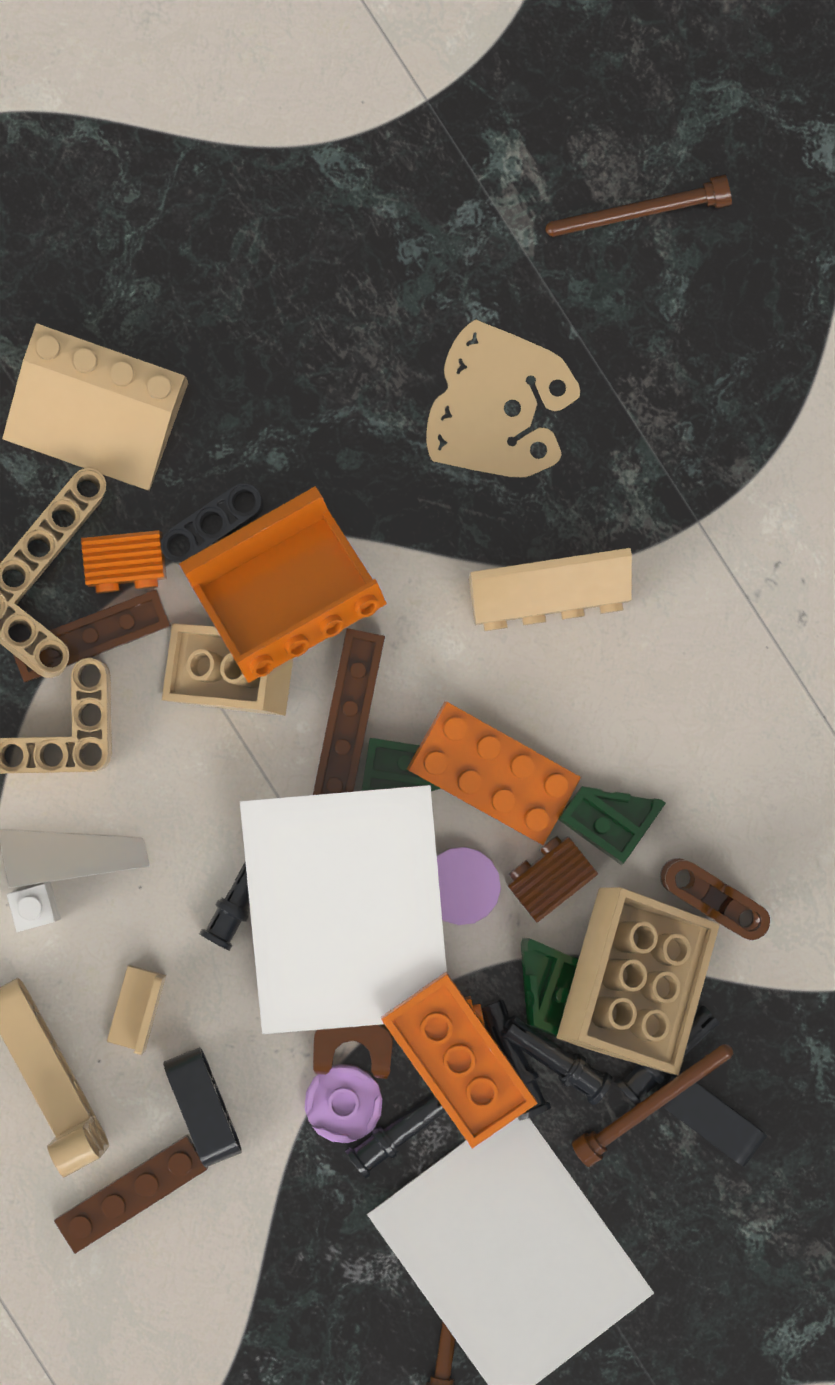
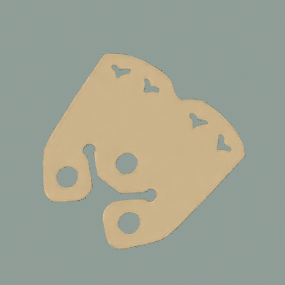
(477, 399)

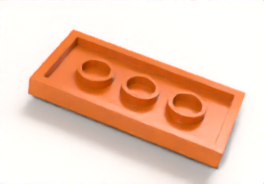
(493, 773)
(459, 1060)

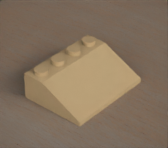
(94, 407)
(551, 588)
(638, 980)

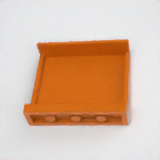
(282, 584)

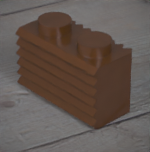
(551, 877)

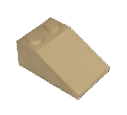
(207, 675)

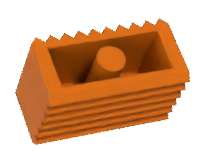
(123, 560)

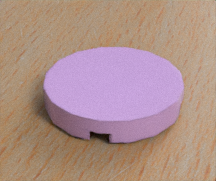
(466, 885)
(343, 1103)

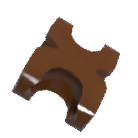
(715, 899)
(373, 1037)

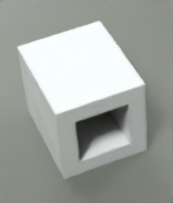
(33, 906)

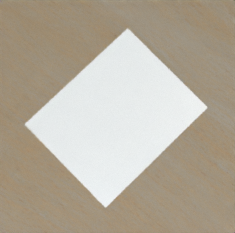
(342, 905)
(511, 1255)

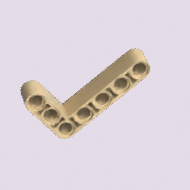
(33, 567)
(82, 734)
(76, 1128)

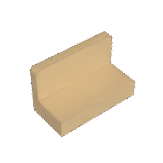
(136, 1008)

